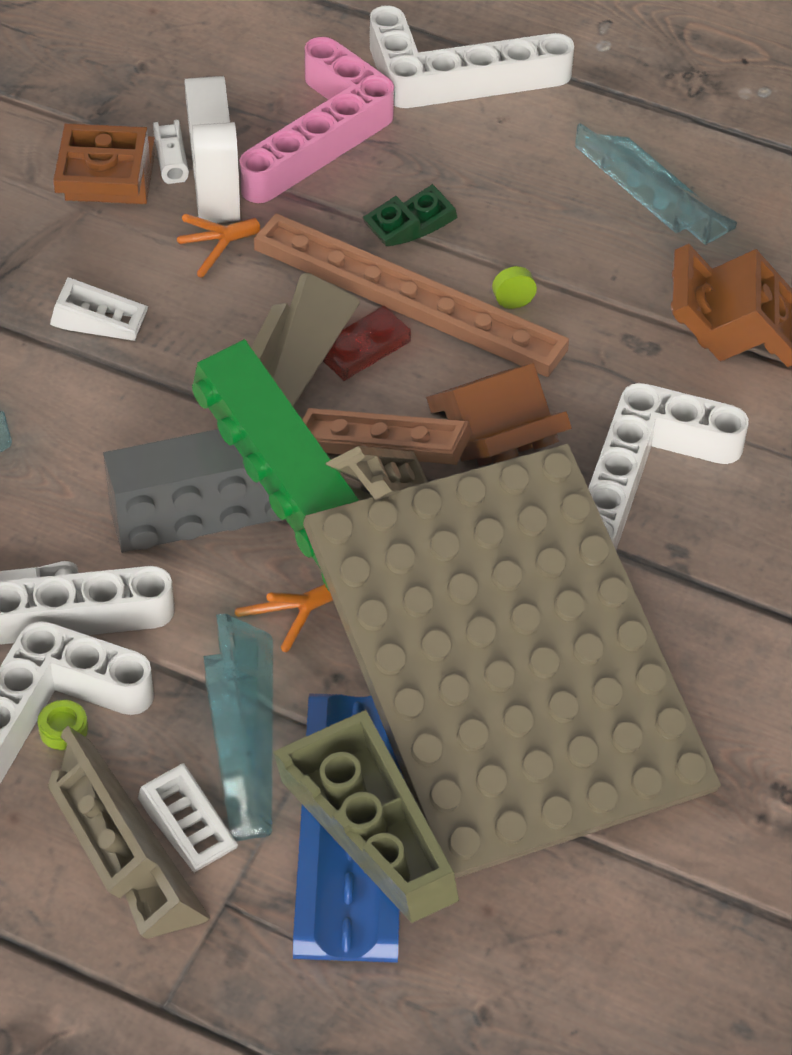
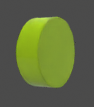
(514, 287)
(56, 718)

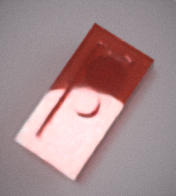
(367, 343)

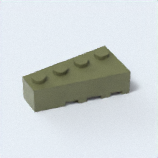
(367, 807)

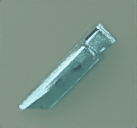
(653, 185)
(242, 723)

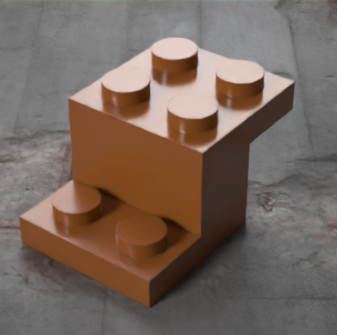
(105, 163)
(733, 304)
(504, 414)

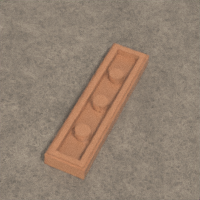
(428, 438)

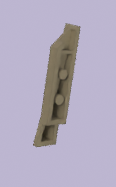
(300, 336)
(380, 469)
(121, 842)

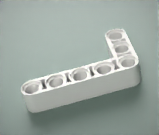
(464, 70)
(213, 150)
(664, 421)
(88, 601)
(62, 670)

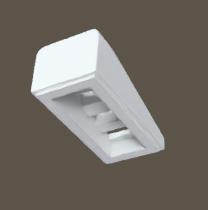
(75, 314)
(181, 780)

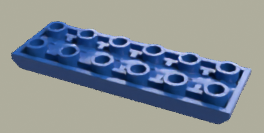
(336, 903)

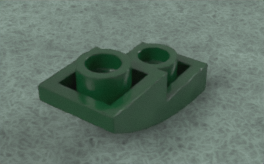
(407, 221)

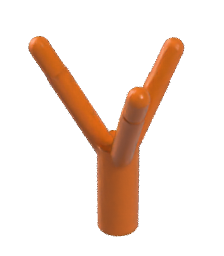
(223, 233)
(281, 601)

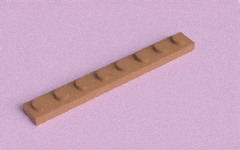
(411, 294)

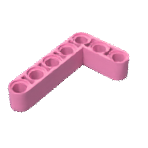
(356, 109)

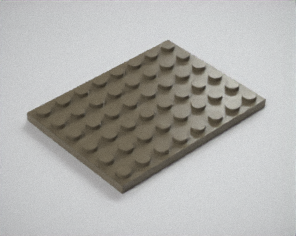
(509, 659)

